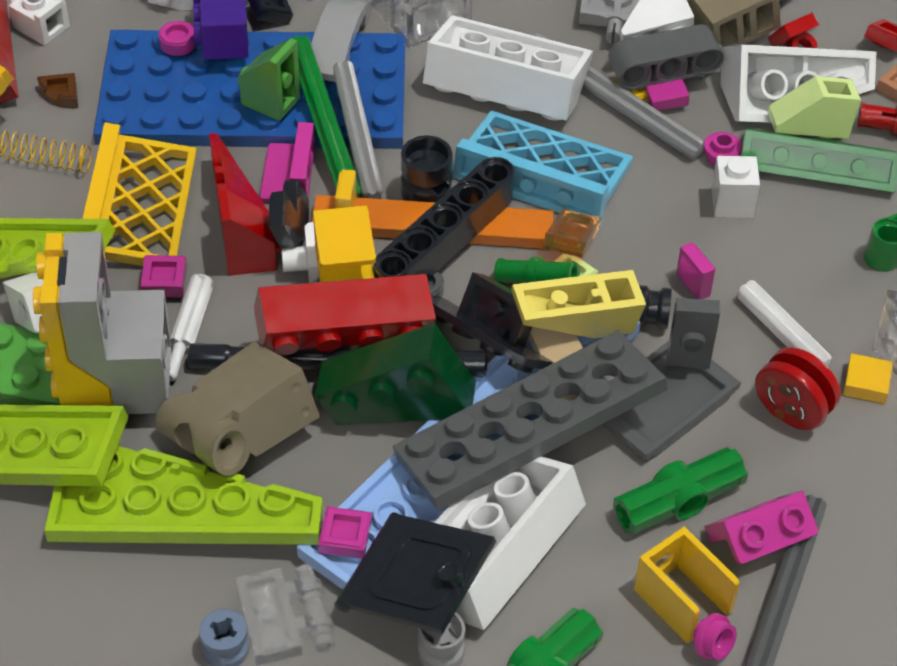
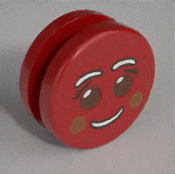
(797, 388)

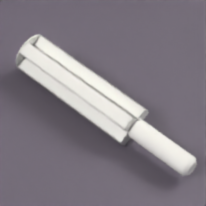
(189, 319)

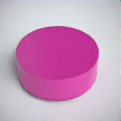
(177, 38)

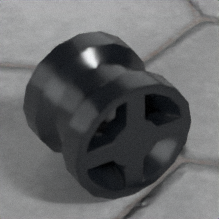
(657, 306)

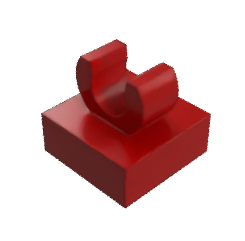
(796, 32)

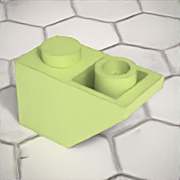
(817, 108)

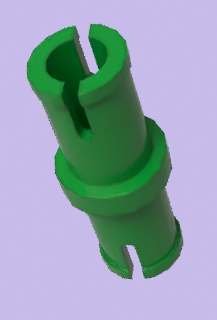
(533, 270)

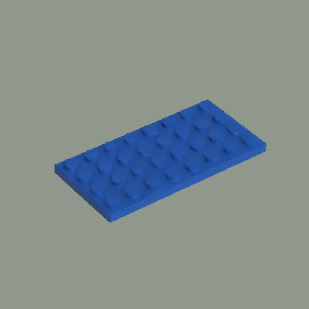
(193, 96)

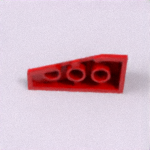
(243, 216)

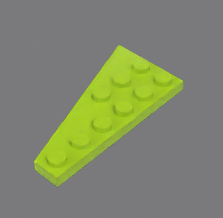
(180, 501)

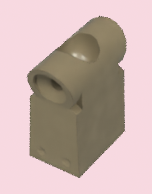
(737, 20)
(239, 409)

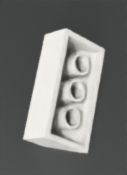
(506, 67)
(526, 517)

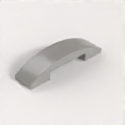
(337, 32)

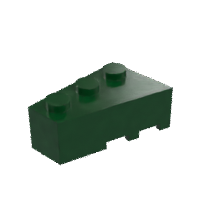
(396, 381)

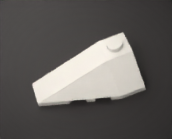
(761, 75)

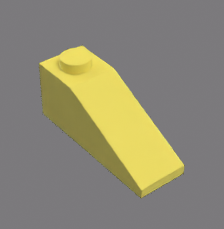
(582, 304)

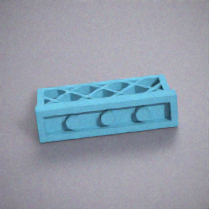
(543, 181)

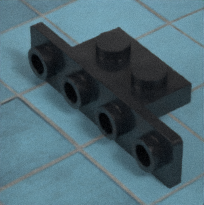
(493, 318)

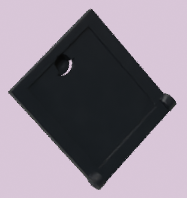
(416, 572)

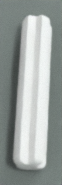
(779, 321)

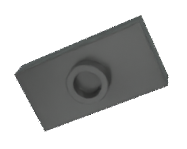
(693, 333)

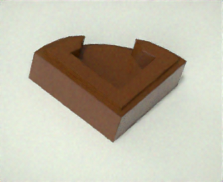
(59, 89)

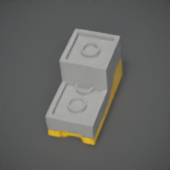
(99, 340)

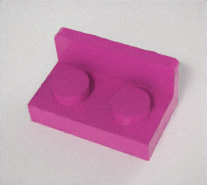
(765, 527)

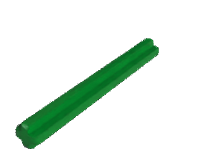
(322, 112)

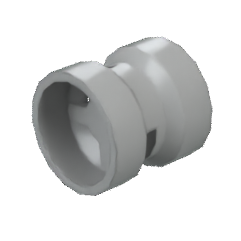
(444, 648)

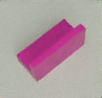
(289, 162)

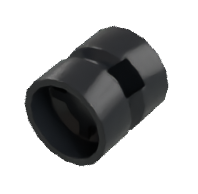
(426, 169)

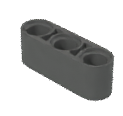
(665, 57)

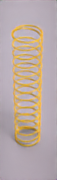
(41, 157)

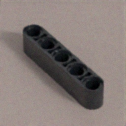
(450, 222)

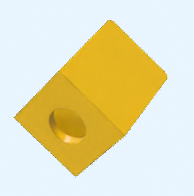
(344, 244)
(699, 566)

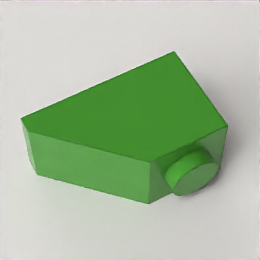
(272, 80)

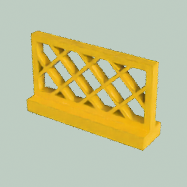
(105, 185)

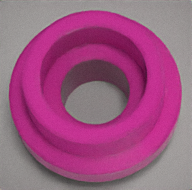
(721, 145)
(714, 637)

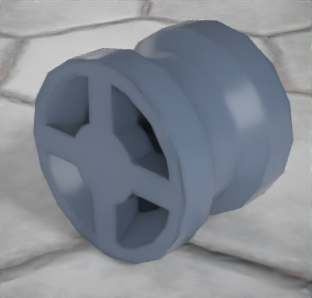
(227, 650)

